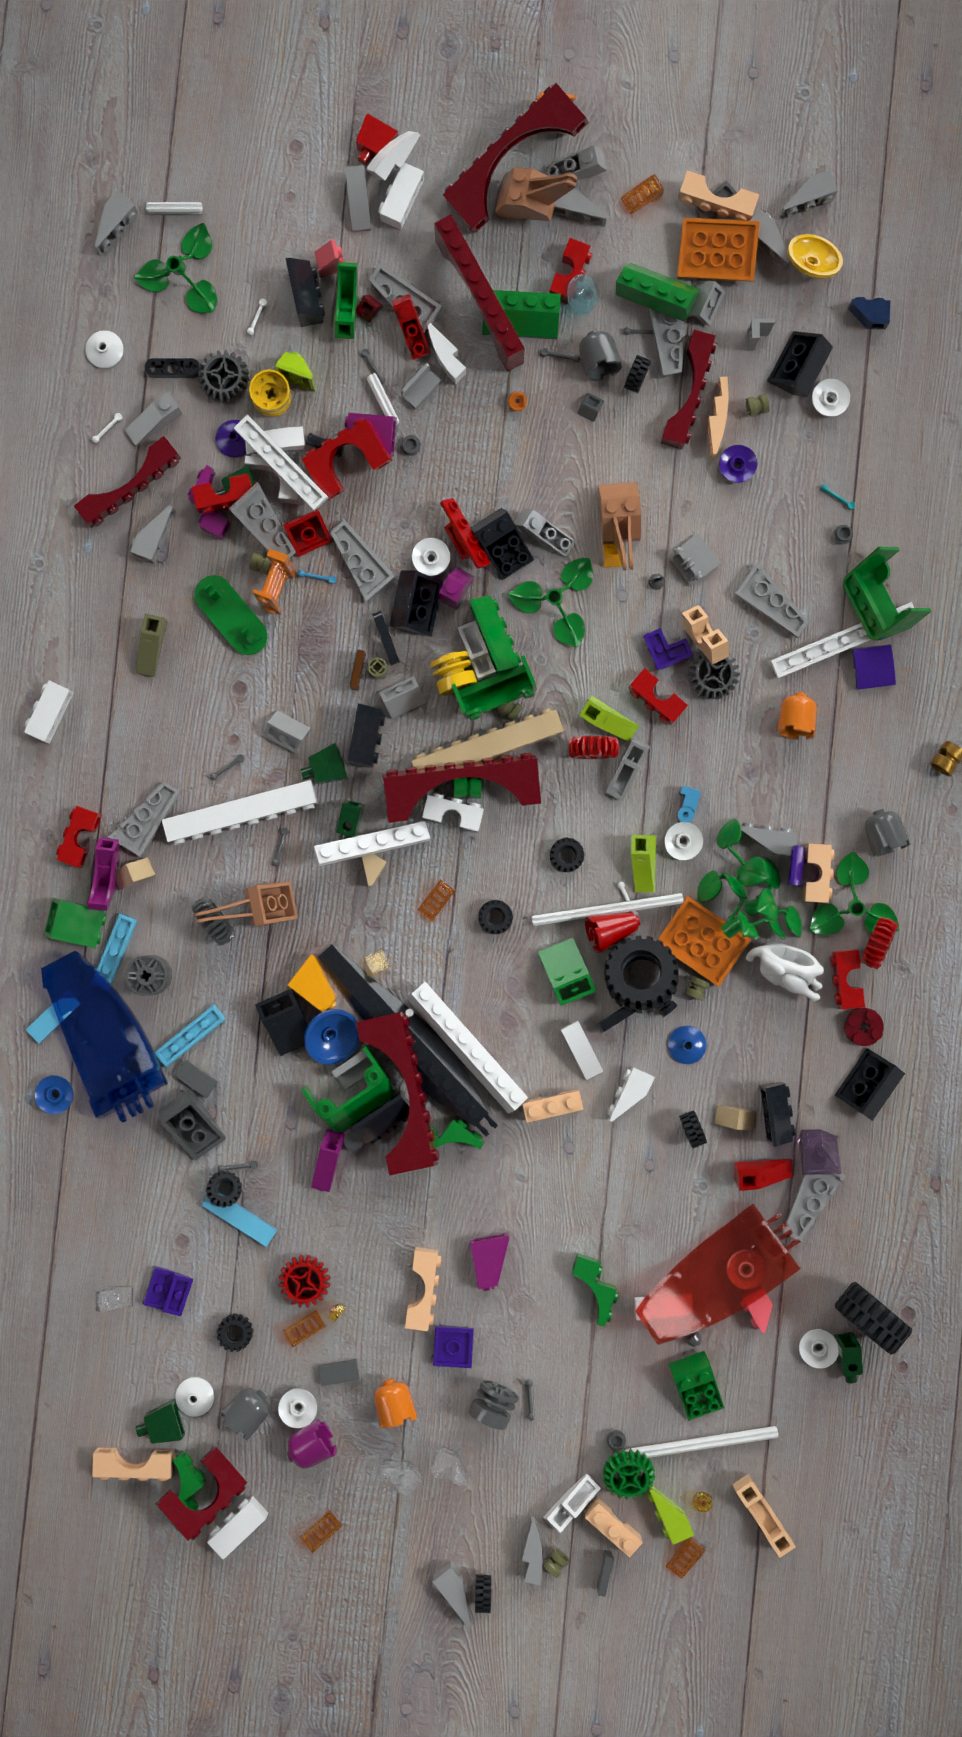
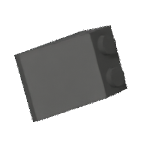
(191, 1124)

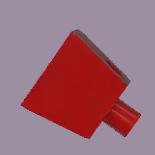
(373, 137)

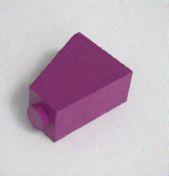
(383, 425)
(455, 587)
(327, 1160)
(488, 1259)

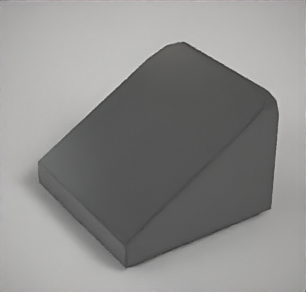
(590, 407)

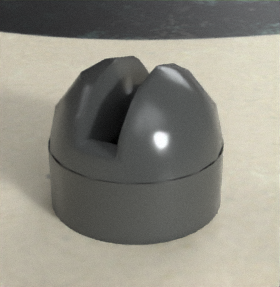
(658, 585)
(694, 1339)

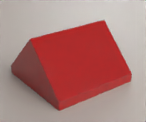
(308, 533)

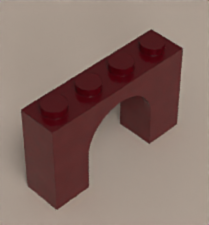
(228, 1484)

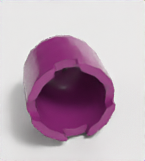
(311, 1445)

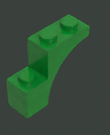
(346, 300)
(457, 1132)
(587, 1270)
(191, 1479)

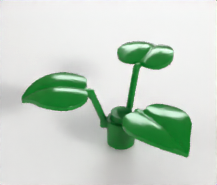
(154, 273)
(528, 599)
(749, 874)
(766, 905)
(827, 919)
(741, 922)

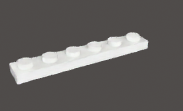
(280, 463)
(371, 843)

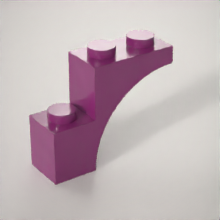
(211, 523)
(104, 881)

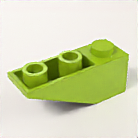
(608, 719)
(643, 862)
(674, 1518)

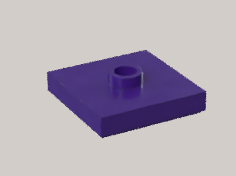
(453, 1346)

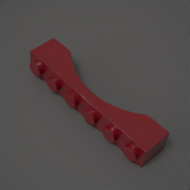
(698, 353)
(98, 506)

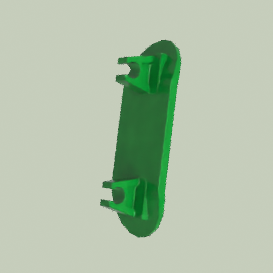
(230, 615)

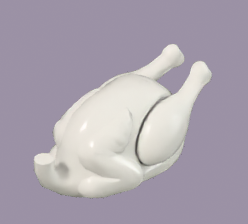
(789, 968)

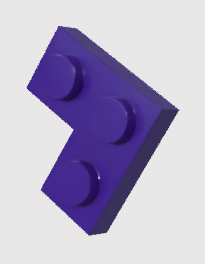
(664, 654)

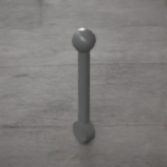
(627, 331)
(544, 352)
(365, 353)
(240, 758)
(284, 831)
(254, 1164)
(529, 1383)

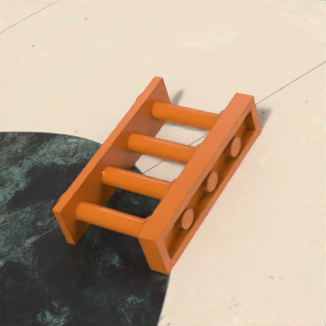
(280, 570)

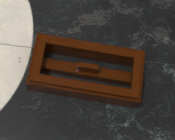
(357, 670)

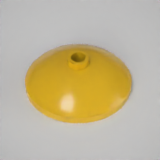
(814, 256)

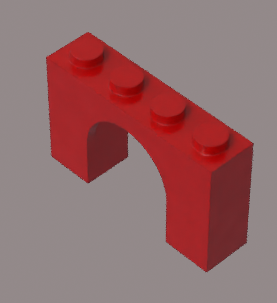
(320, 461)

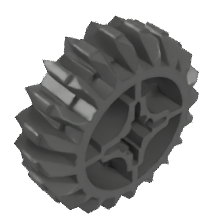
(208, 373)
(727, 664)
(219, 930)

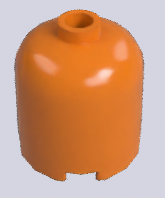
(797, 717)
(394, 1404)

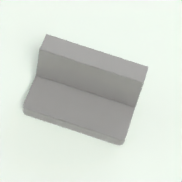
(707, 301)
(757, 328)
(420, 387)
(402, 697)
(286, 731)
(352, 1069)

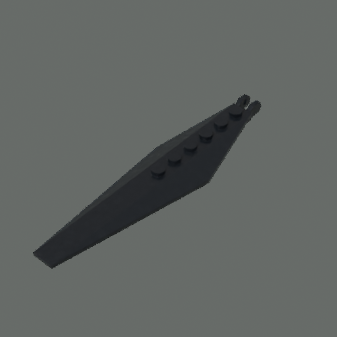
(439, 1066)

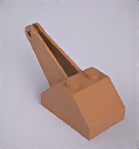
(531, 194)
(620, 517)
(265, 905)

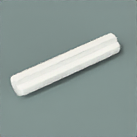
(174, 208)
(381, 396)

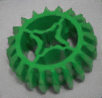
(628, 1466)

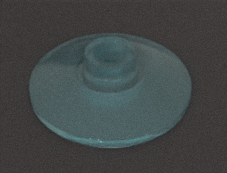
(582, 294)

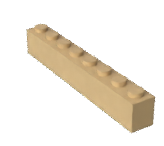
(496, 741)

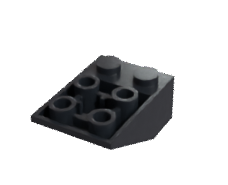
(502, 543)
(284, 1021)

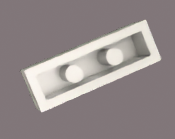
(401, 195)
(48, 711)
(237, 1527)

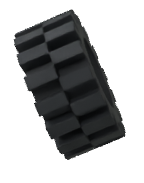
(637, 374)
(566, 843)
(492, 905)
(693, 1129)
(224, 1200)
(224, 1338)
(483, 1594)

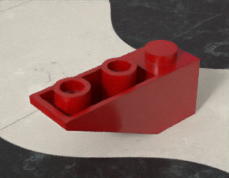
(411, 326)
(760, 1174)

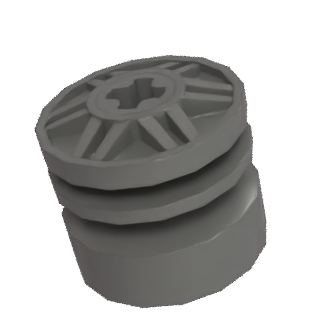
(160, 975)
(493, 1404)

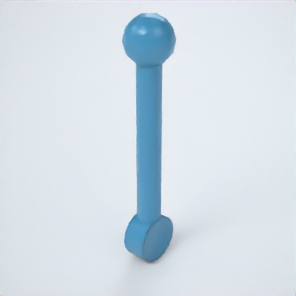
(332, 579)

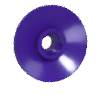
(228, 446)
(742, 455)

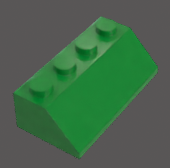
(656, 291)
(530, 313)
(493, 633)

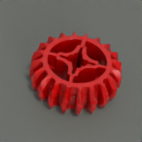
(593, 747)
(879, 942)
(296, 1296)

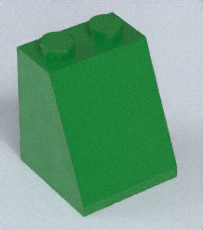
(74, 923)

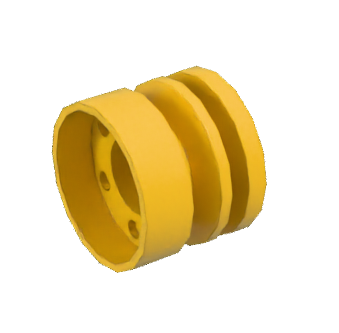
(265, 383)
(452, 669)

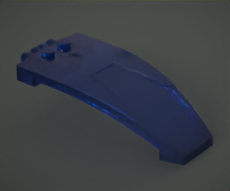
(102, 1038)

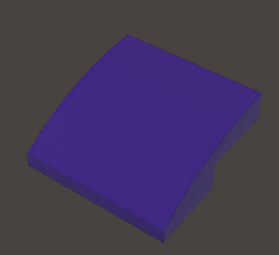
(874, 667)
(796, 866)
(167, 1291)

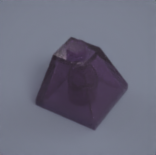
(818, 1152)

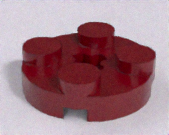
(870, 1017)

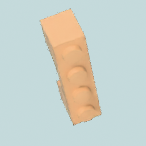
(695, 192)
(425, 1265)
(109, 1464)
(764, 1515)

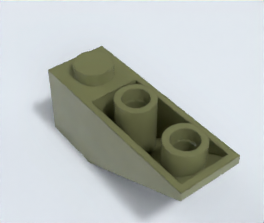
(150, 644)

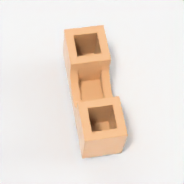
(710, 642)
(821, 857)
(552, 1106)
(607, 1523)

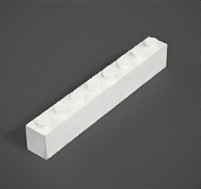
(240, 811)
(467, 1048)

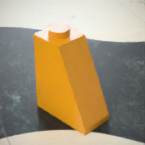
(313, 985)

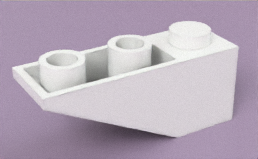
(634, 1089)

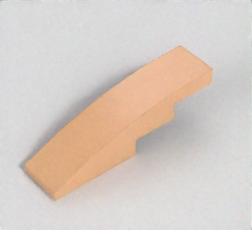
(717, 422)

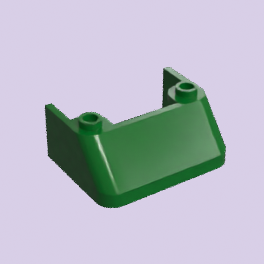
(872, 601)
(496, 691)
(379, 1091)

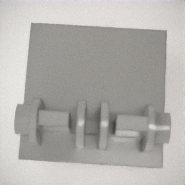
(694, 559)

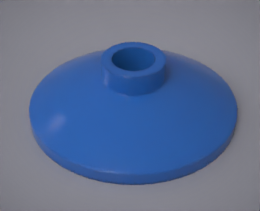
(677, 1042)
(45, 1098)

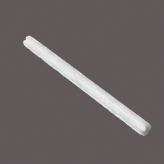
(607, 909)
(708, 1442)

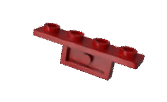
(462, 535)

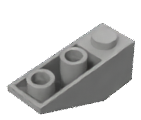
(581, 164)
(817, 190)
(116, 216)
(544, 531)
(771, 840)
(451, 1585)

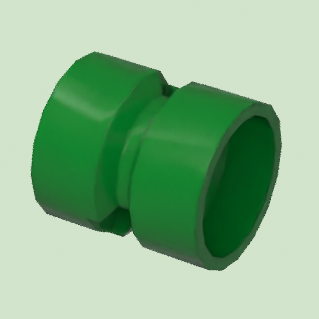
(467, 787)

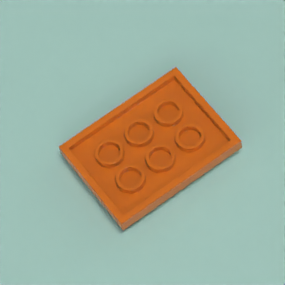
(718, 249)
(699, 942)

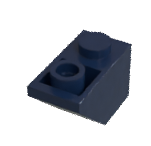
(871, 313)

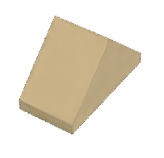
(373, 867)
(134, 873)
(735, 1118)

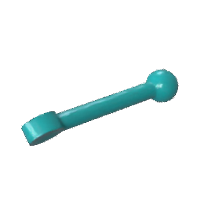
(850, 505)

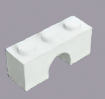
(437, 806)

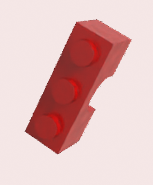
(575, 255)
(207, 501)
(667, 709)
(70, 850)
(843, 963)

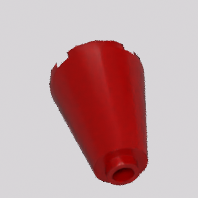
(610, 929)

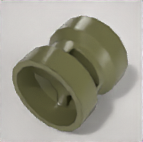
(757, 405)
(259, 563)
(377, 668)
(511, 710)
(697, 988)
(556, 1562)

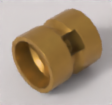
(947, 759)

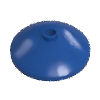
(336, 1045)

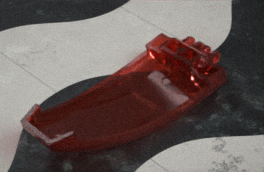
(720, 1277)

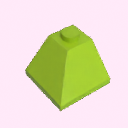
(295, 370)

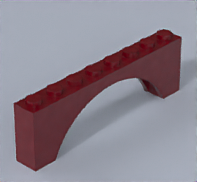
(549, 114)
(457, 251)
(407, 787)
(416, 1145)

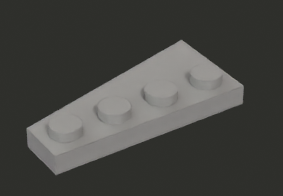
(393, 287)
(669, 342)
(261, 520)
(362, 562)
(764, 596)
(141, 827)
(809, 1201)

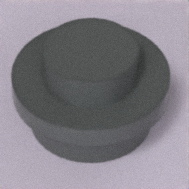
(843, 534)
(616, 1439)

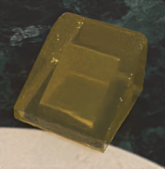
(377, 962)

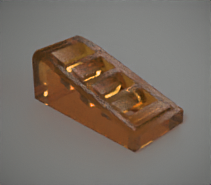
(653, 195)
(451, 891)
(287, 1333)
(304, 1536)
(695, 1556)

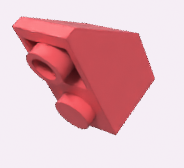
(328, 258)
(760, 1312)

